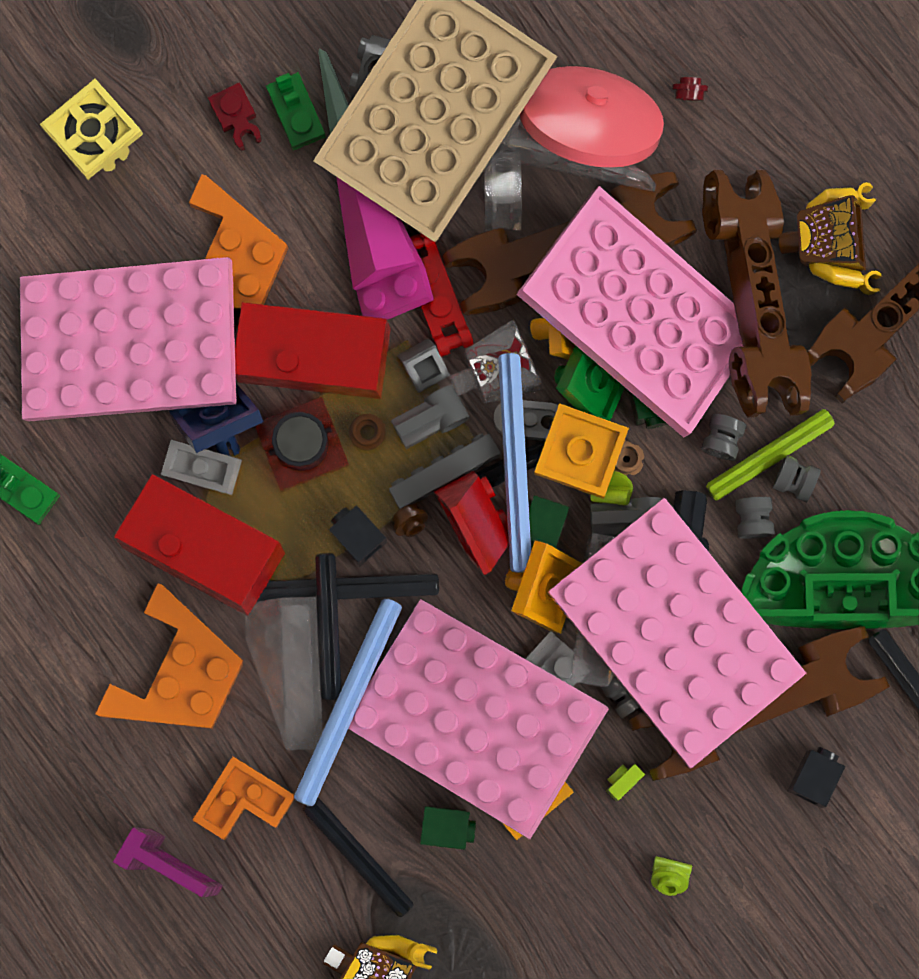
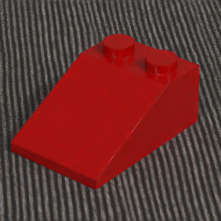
(475, 519)

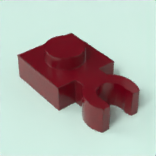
(235, 111)

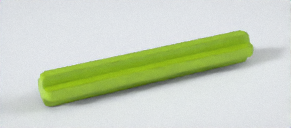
(770, 454)

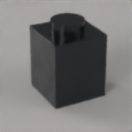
(356, 534)
(817, 777)

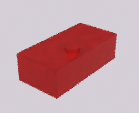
(311, 350)
(200, 544)

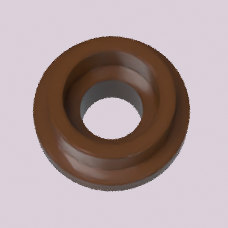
(361, 422)
(409, 520)

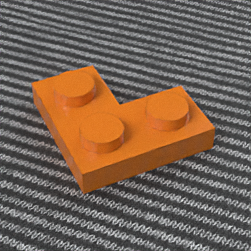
(238, 790)

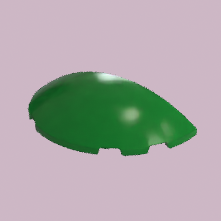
(838, 574)

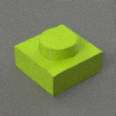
(623, 780)

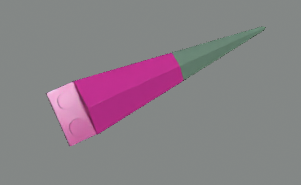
(379, 249)

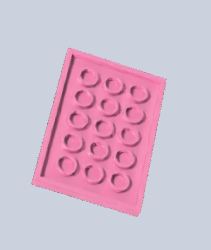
(637, 310)
(127, 340)
(677, 633)
(476, 718)

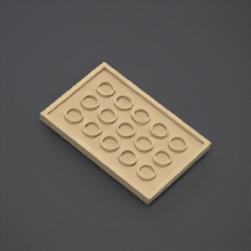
(435, 110)

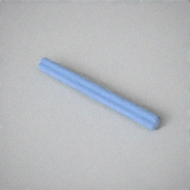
(514, 461)
(347, 702)

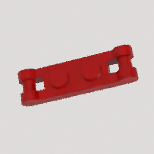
(444, 309)

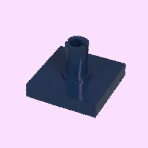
(217, 424)

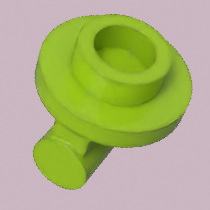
(618, 491)
(670, 876)

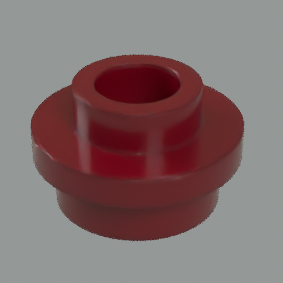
(690, 89)

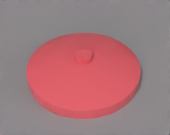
(593, 117)

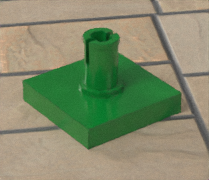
(588, 385)

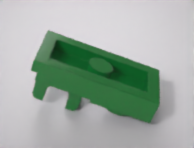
(295, 110)
(25, 491)

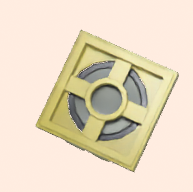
(92, 130)

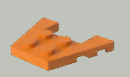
(242, 238)
(191, 679)

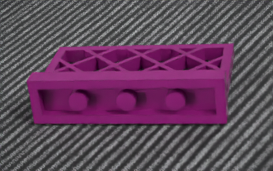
(143, 851)

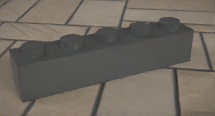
(444, 471)

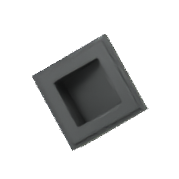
(423, 365)

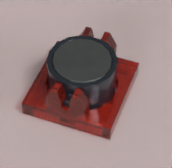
(301, 442)

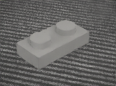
(201, 468)

